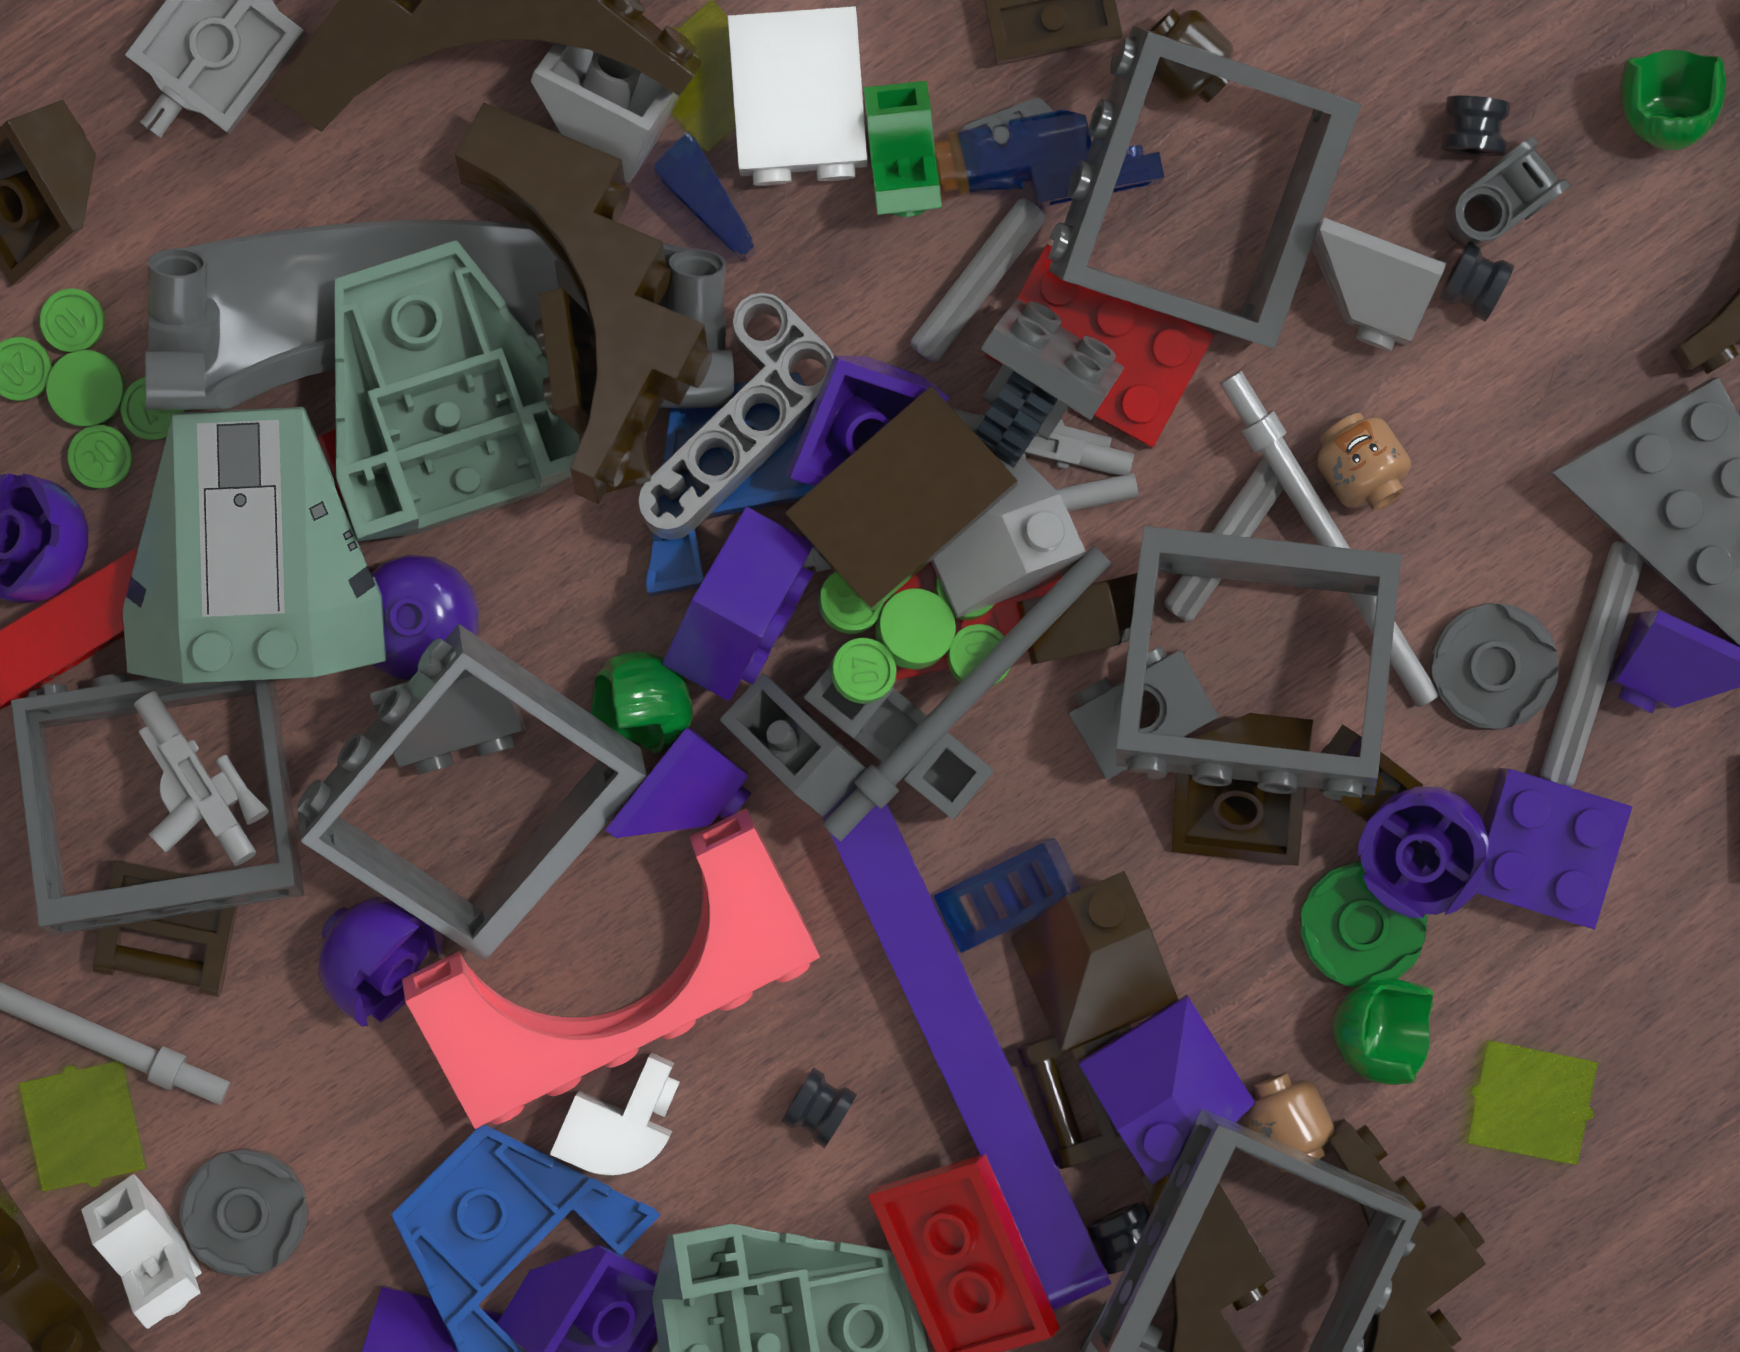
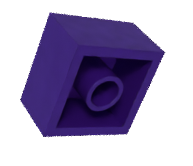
(741, 606)
(1551, 846)

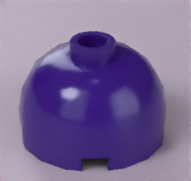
(39, 538)
(420, 604)
(1424, 852)
(369, 954)

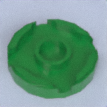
(1353, 933)

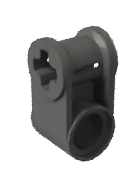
(1511, 189)

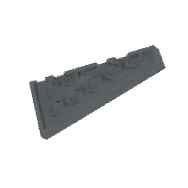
(1674, 496)

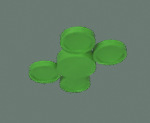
(82, 388)
(909, 632)

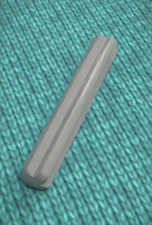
(1592, 665)

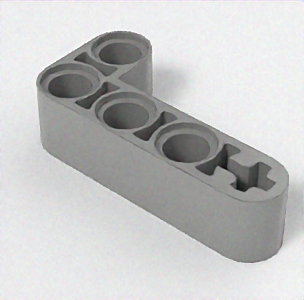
(727, 427)

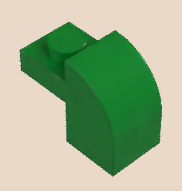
(902, 148)

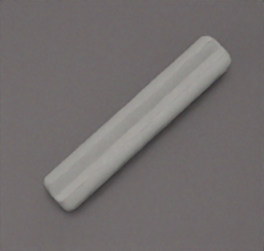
(978, 280)
(1239, 520)

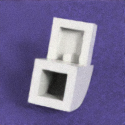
(615, 1139)
(144, 1250)

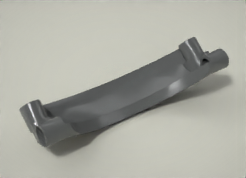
(262, 305)

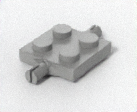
(212, 57)

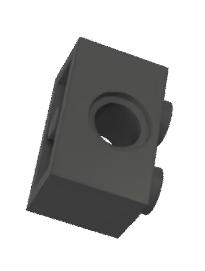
(1179, 702)
(794, 746)

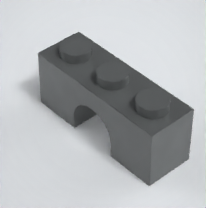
(945, 775)

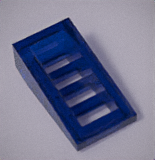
(695, 184)
(1055, 869)

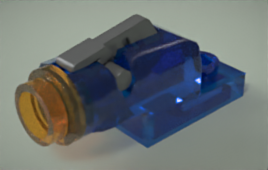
(1032, 146)

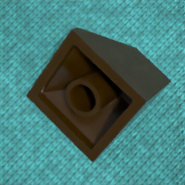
(42, 186)
(1240, 817)
(1094, 963)

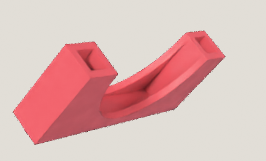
(511, 1055)

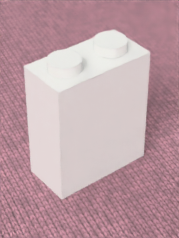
(797, 94)

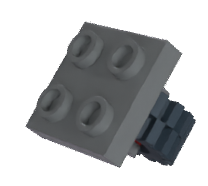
(1040, 378)

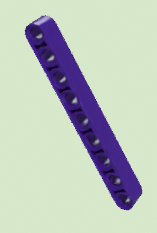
(971, 1057)

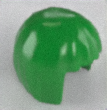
(1672, 96)
(642, 700)
(1385, 1030)

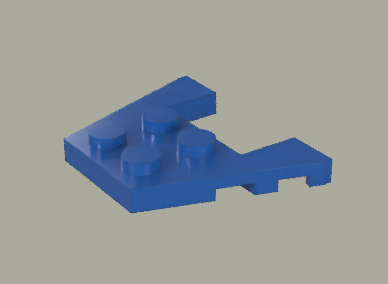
(677, 562)
(488, 1213)

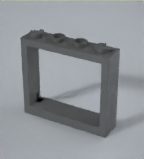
(1294, 222)
(1268, 563)
(113, 697)
(542, 858)
(1180, 1209)

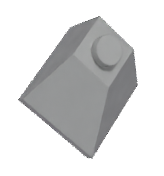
(604, 103)
(1375, 283)
(1011, 547)

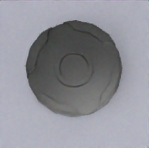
(1494, 666)
(244, 1212)

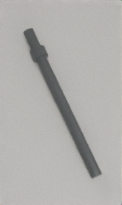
(878, 784)

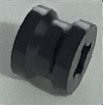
(1475, 125)
(1476, 282)
(818, 1107)
(1119, 1234)

